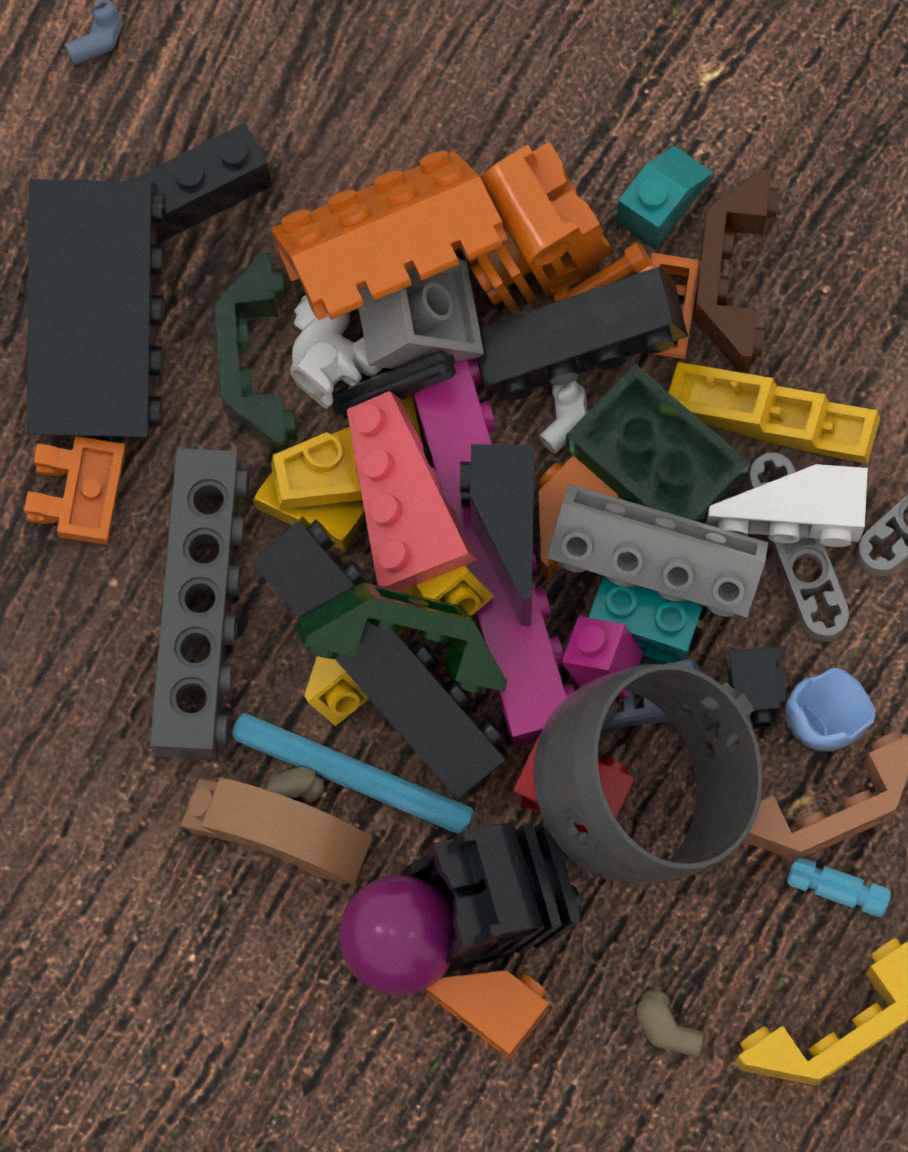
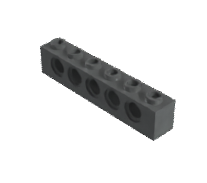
(198, 477)

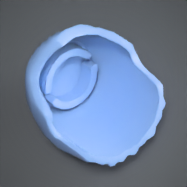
(829, 710)

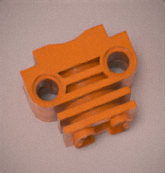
(545, 228)

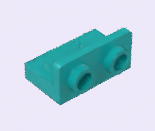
(657, 624)

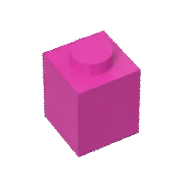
(599, 650)

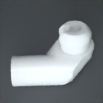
(570, 409)

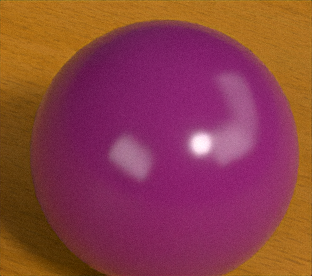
(397, 935)

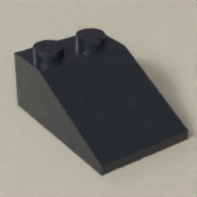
(501, 500)

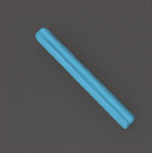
(353, 773)

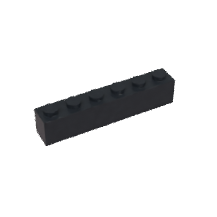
(387, 664)

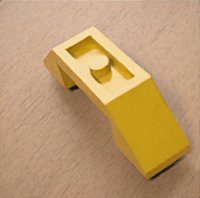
(336, 693)
(779, 1056)

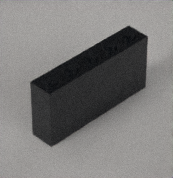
(94, 307)

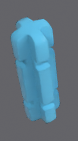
(839, 887)

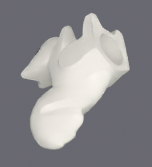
(325, 356)

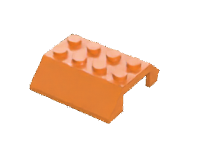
(386, 230)

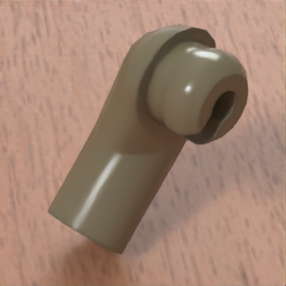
(296, 783)
(662, 1028)

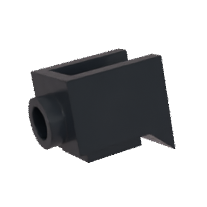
(761, 680)

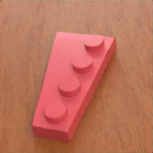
(406, 513)

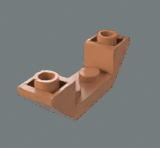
(888, 772)

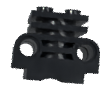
(504, 890)

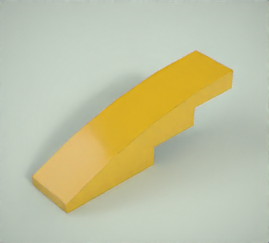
(774, 413)

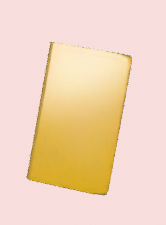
(338, 518)

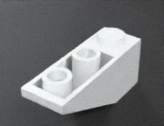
(810, 503)

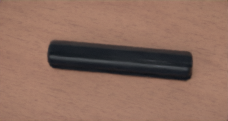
(400, 381)

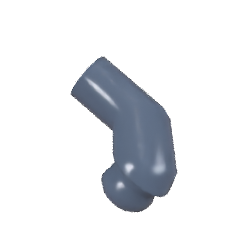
(102, 34)

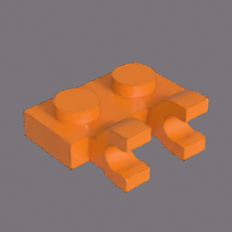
(89, 493)

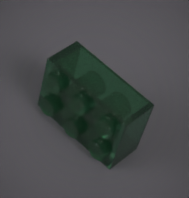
(655, 450)

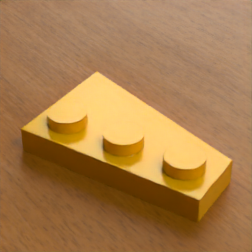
(322, 468)

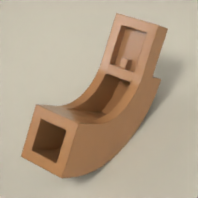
(278, 827)

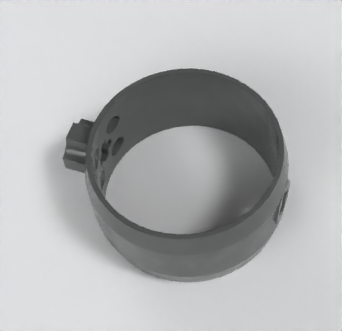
(726, 780)

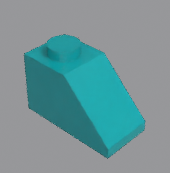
(661, 195)

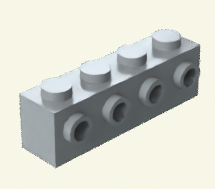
(657, 551)

